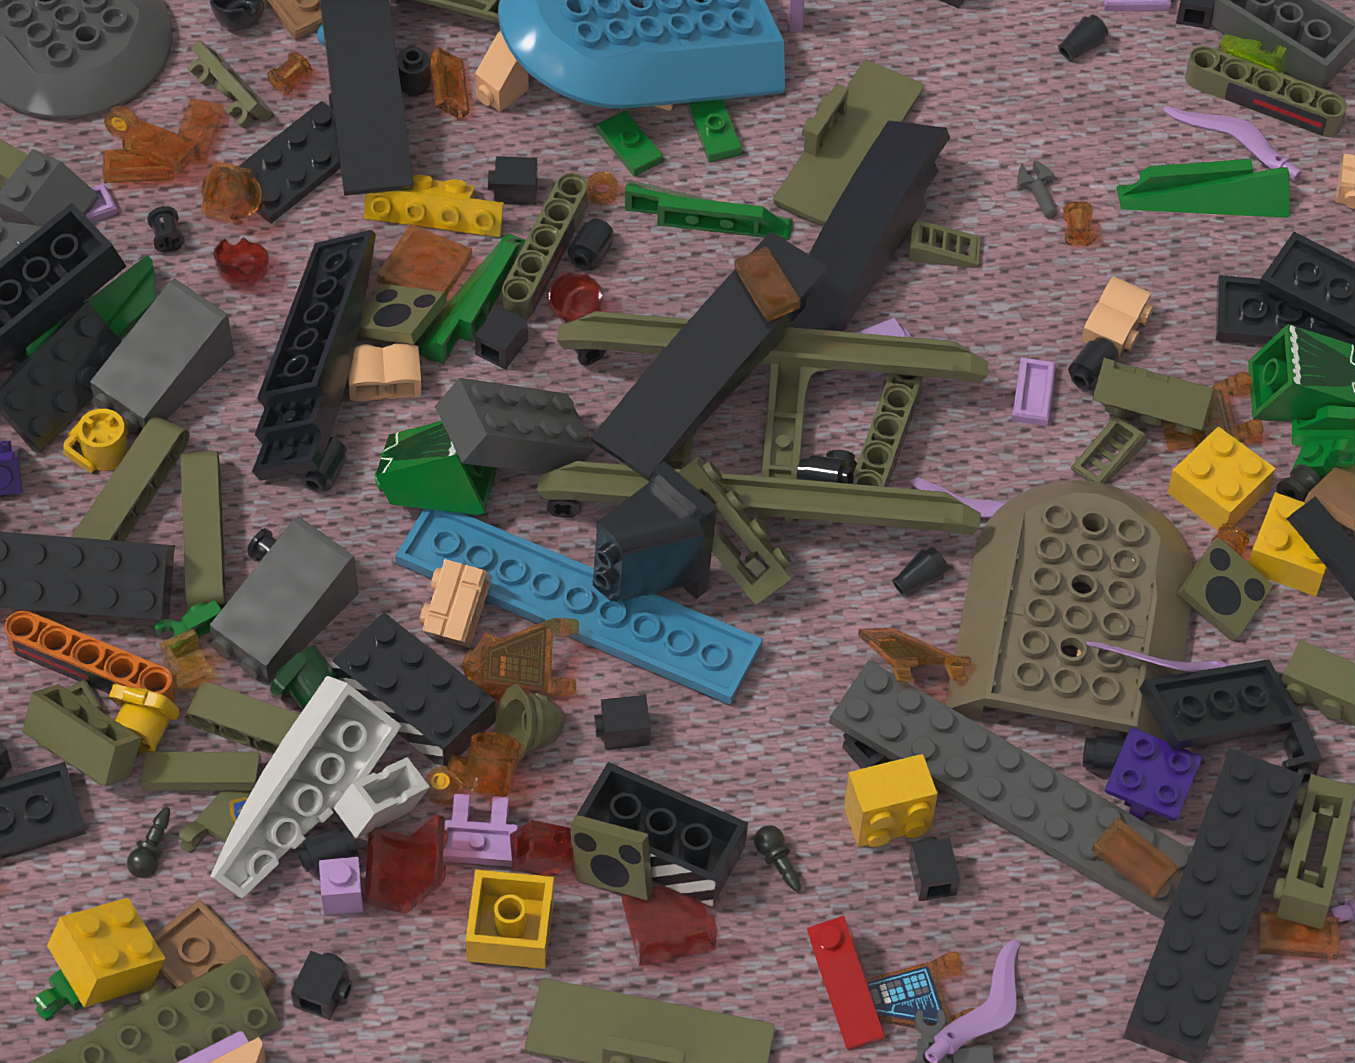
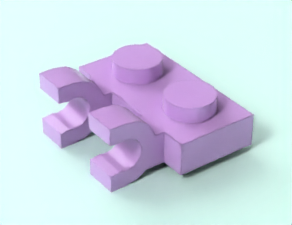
(479, 841)

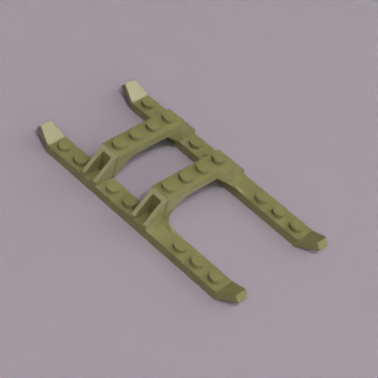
(792, 363)

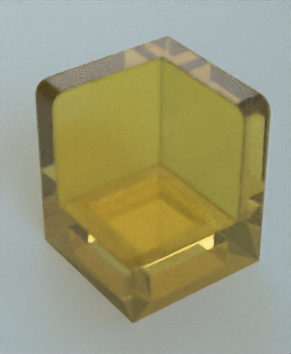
(185, 661)

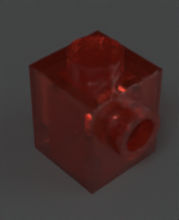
(541, 848)

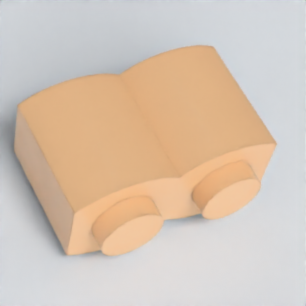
(1119, 315)
(384, 372)

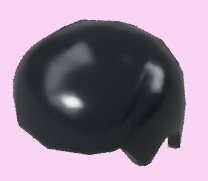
(237, 13)

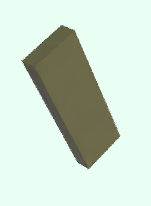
(200, 770)

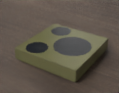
(400, 313)
(1225, 589)
(612, 857)

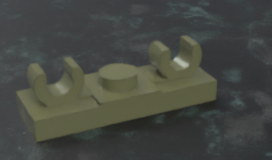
(229, 84)

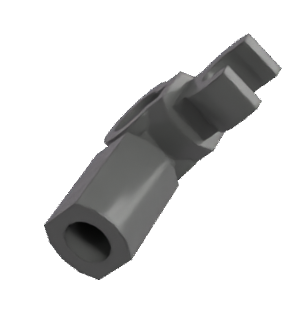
(964, 1054)

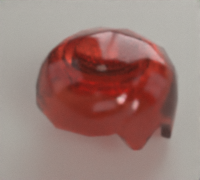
(246, 255)
(574, 296)

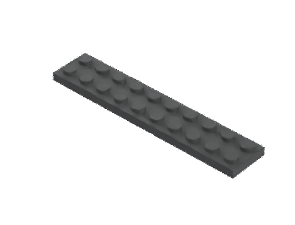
(999, 780)

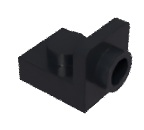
(1301, 750)

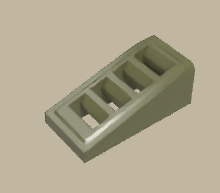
(935, 233)
(1117, 426)

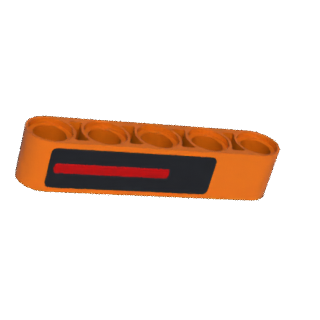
(79, 649)

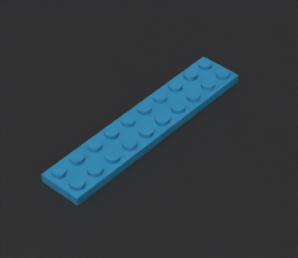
(548, 585)

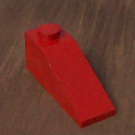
(846, 982)

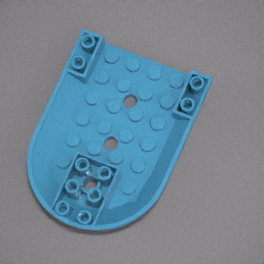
(647, 55)

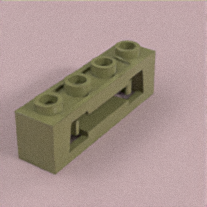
(766, 576)
(1309, 899)

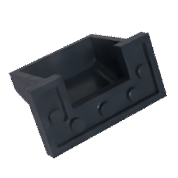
(656, 540)

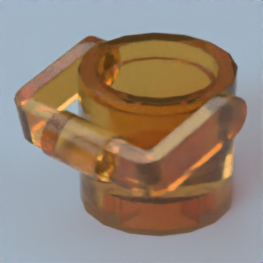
(230, 192)
(489, 764)

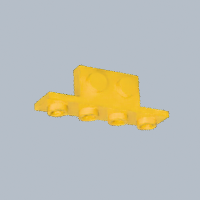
(437, 206)

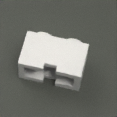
(381, 797)

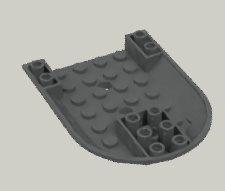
(79, 54)

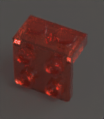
(404, 867)
(668, 926)

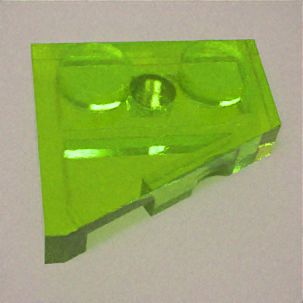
(1250, 51)

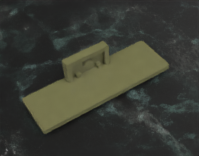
(842, 136)
(176, 1022)
(614, 1027)

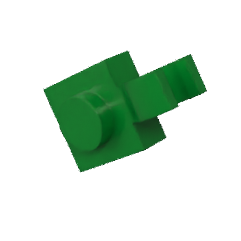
(1326, 454)
(197, 618)
(55, 998)

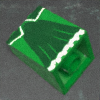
(1301, 374)
(425, 472)

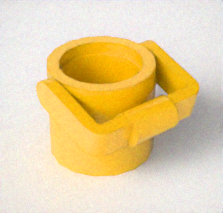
(101, 440)
(143, 714)

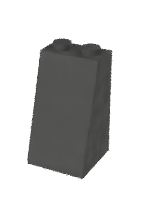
(164, 357)
(285, 601)

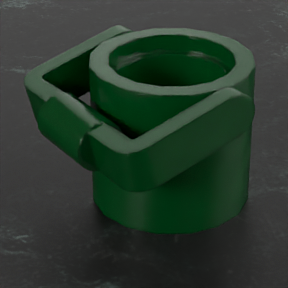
(302, 676)

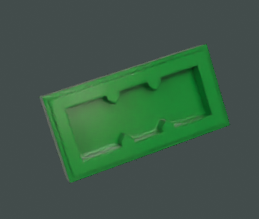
(715, 129)
(629, 143)

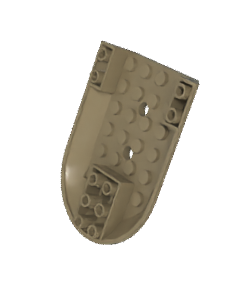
(1026, 610)

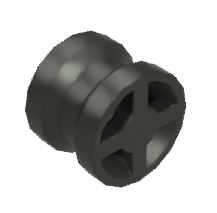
(1299, 484)

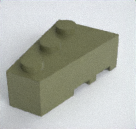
(1154, 397)

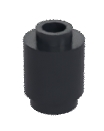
(414, 70)
(591, 244)
(1088, 363)
(825, 469)
(329, 470)
(1102, 753)
(325, 846)

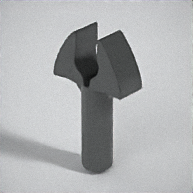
(1044, 176)

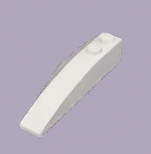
(316, 762)

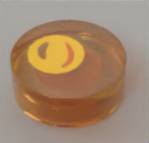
(120, 121)
(442, 786)

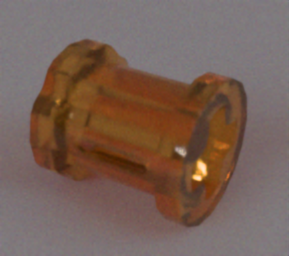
(289, 73)
(1078, 220)

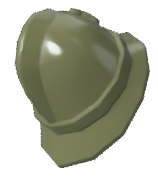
(529, 719)

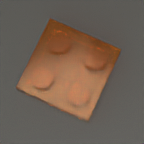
(425, 261)

